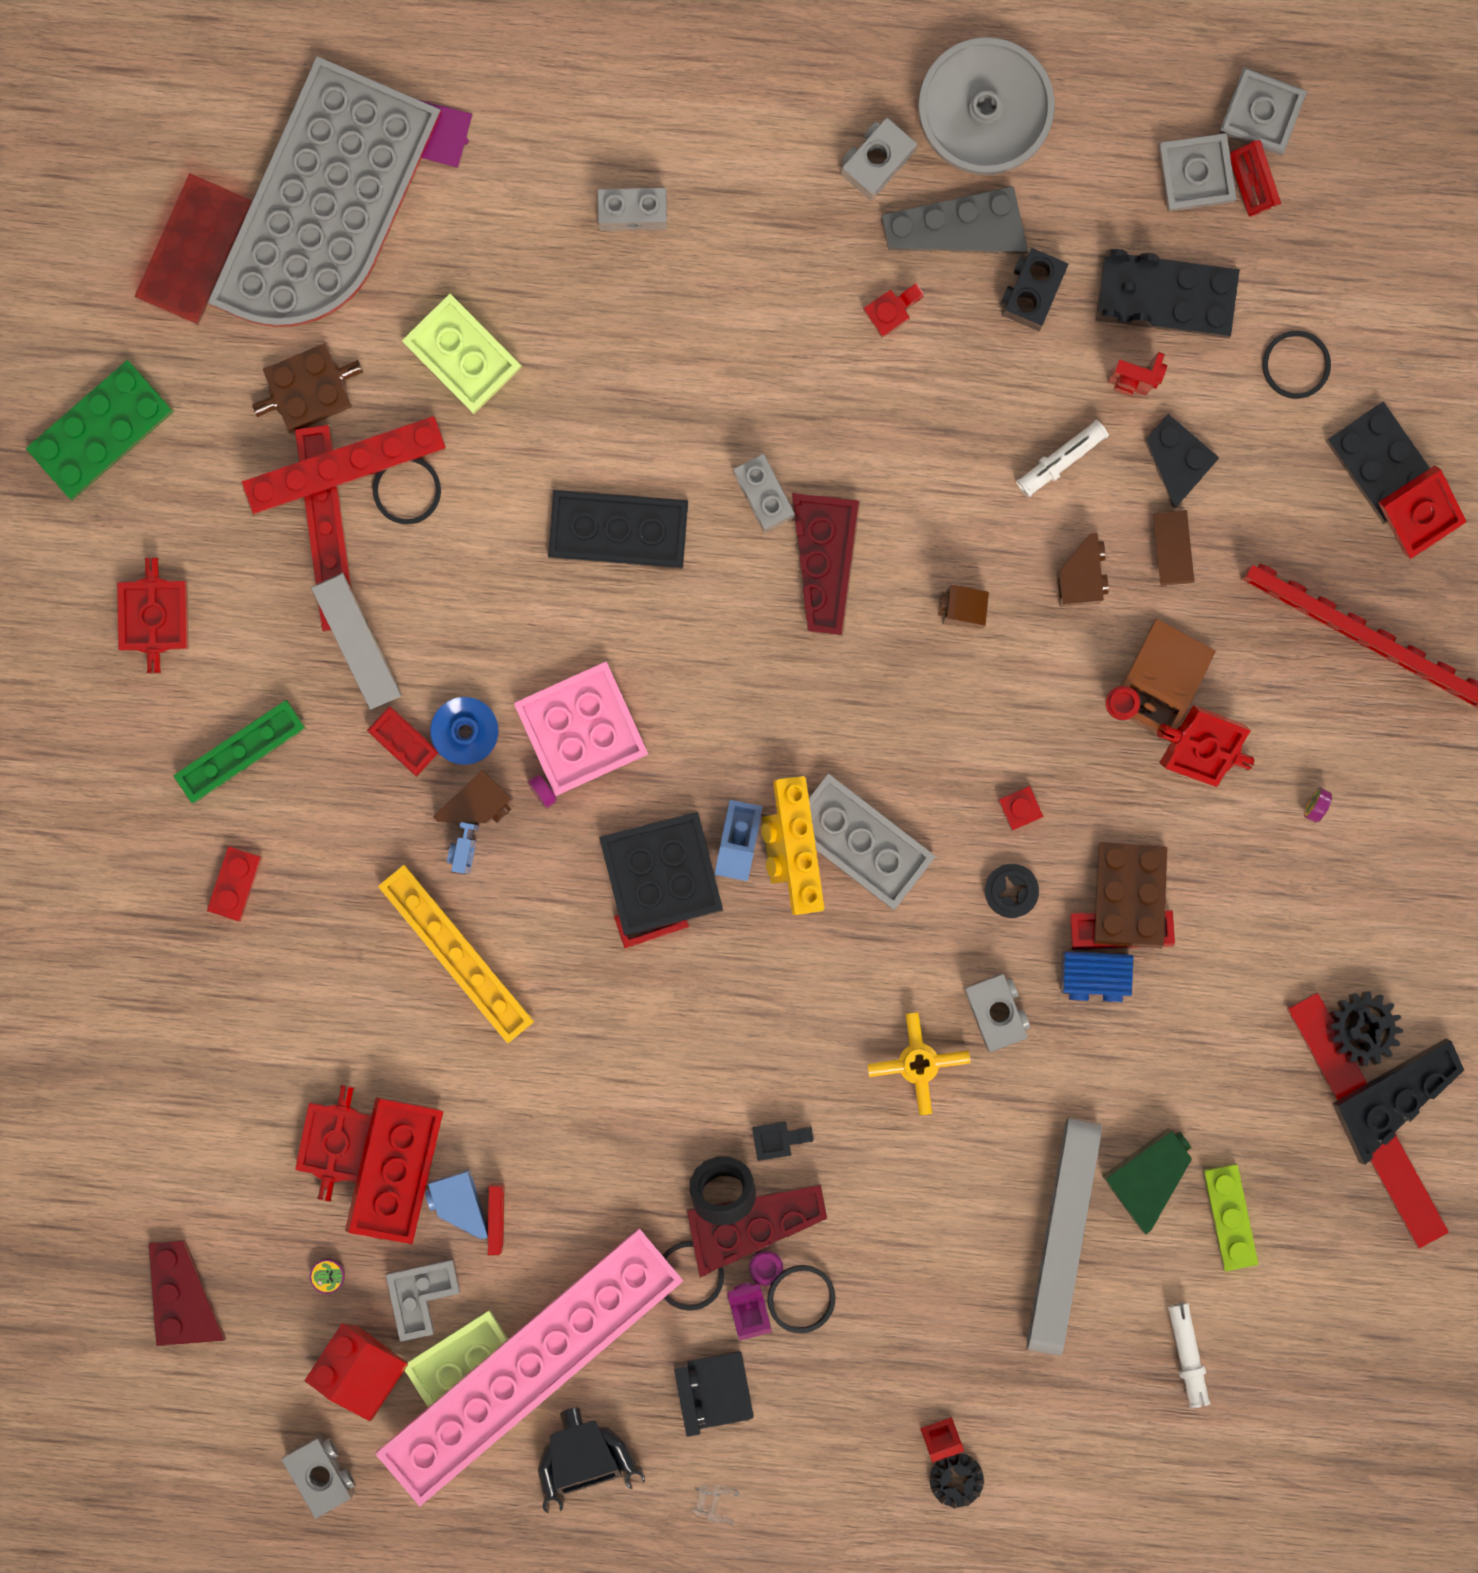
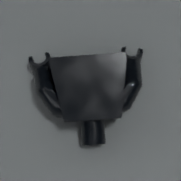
(582, 1458)

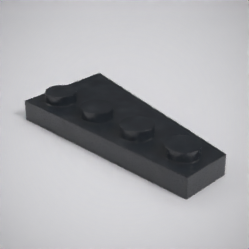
(1384, 1104)

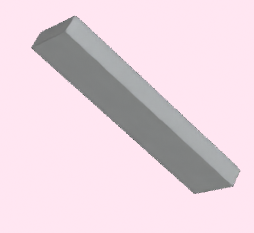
(356, 641)

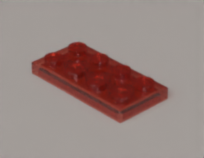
(193, 249)

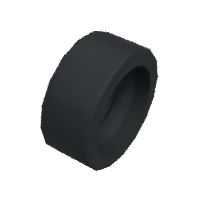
(730, 1212)

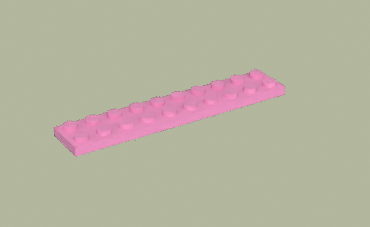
(528, 1367)

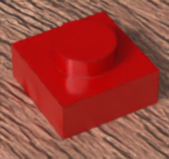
(1020, 808)
(942, 1439)

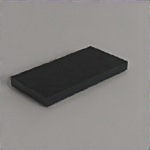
(618, 529)

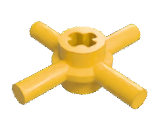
(920, 1079)

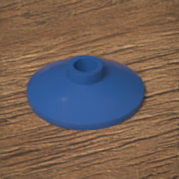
(451, 718)

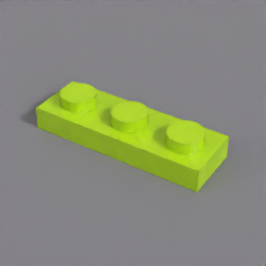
(1230, 1217)

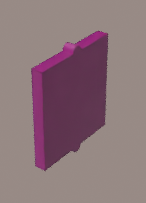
(448, 137)

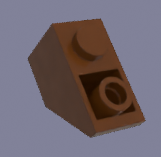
(1081, 576)
(963, 606)

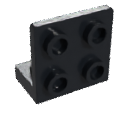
(713, 1391)

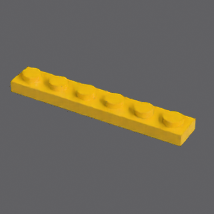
(456, 954)

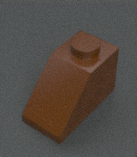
(476, 803)

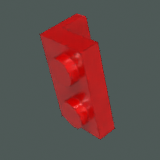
(1133, 378)

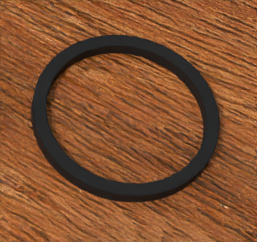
(1320, 344)
(418, 519)
(700, 1305)
(819, 1323)

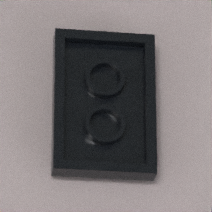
(1377, 455)

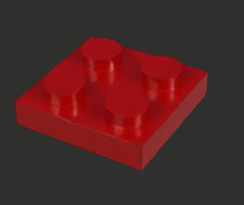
(1422, 512)

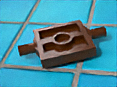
(307, 388)

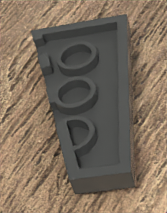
(971, 223)

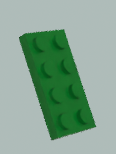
(99, 430)

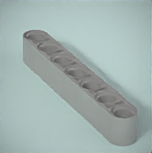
(1064, 1237)

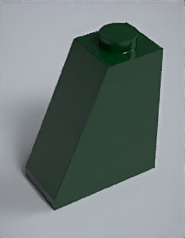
(1150, 1177)

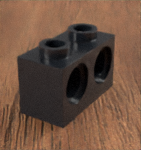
(1040, 292)

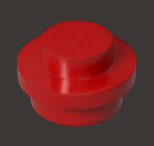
(1122, 703)

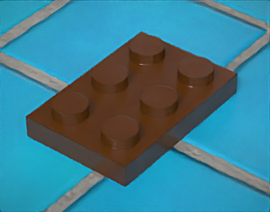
(1130, 895)

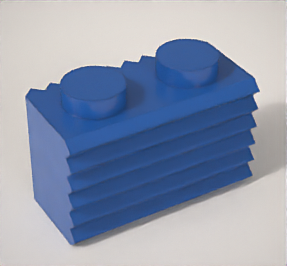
(1097, 974)

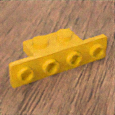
(792, 846)

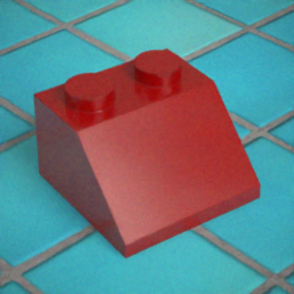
(356, 1371)

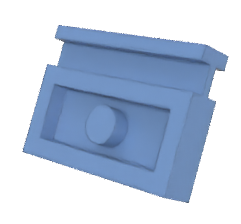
(462, 853)

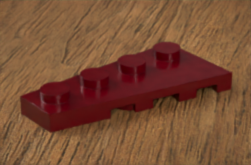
(826, 548)
(770, 1220)

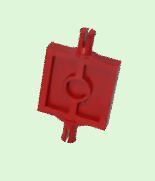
(152, 615)
(1205, 746)
(333, 1142)

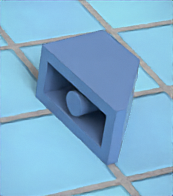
(738, 840)
(458, 1203)

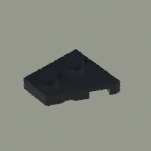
(1178, 458)

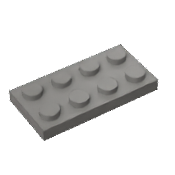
(865, 843)

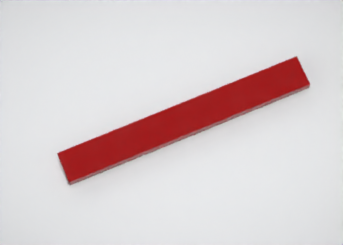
(1388, 1160)

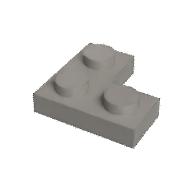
(412, 1290)

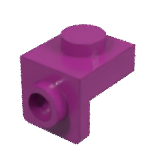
(749, 1311)

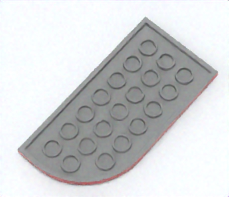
(325, 199)

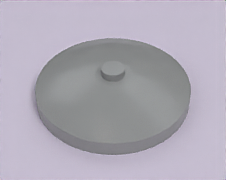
(986, 106)

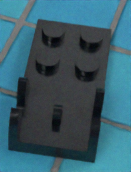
(1167, 294)

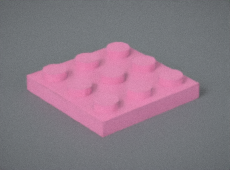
(581, 728)

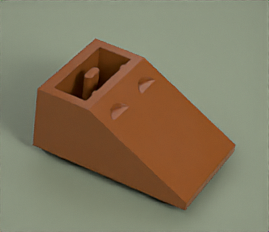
(1166, 676)

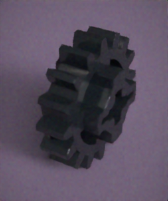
(1370, 1040)

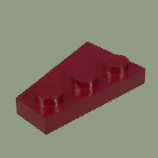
(179, 1300)

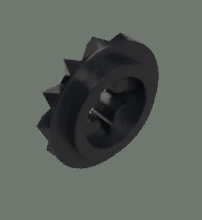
(1026, 897)
(941, 1475)

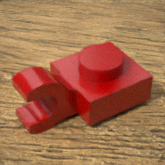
(890, 311)

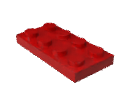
(394, 1170)

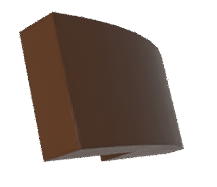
(1173, 548)

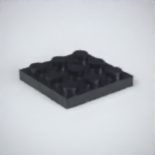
(661, 874)

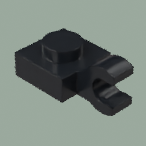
(774, 1139)

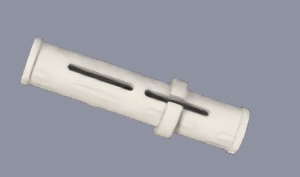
(1052, 466)
(1188, 1354)

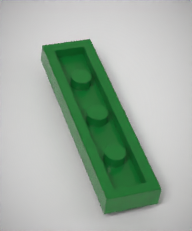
(239, 752)

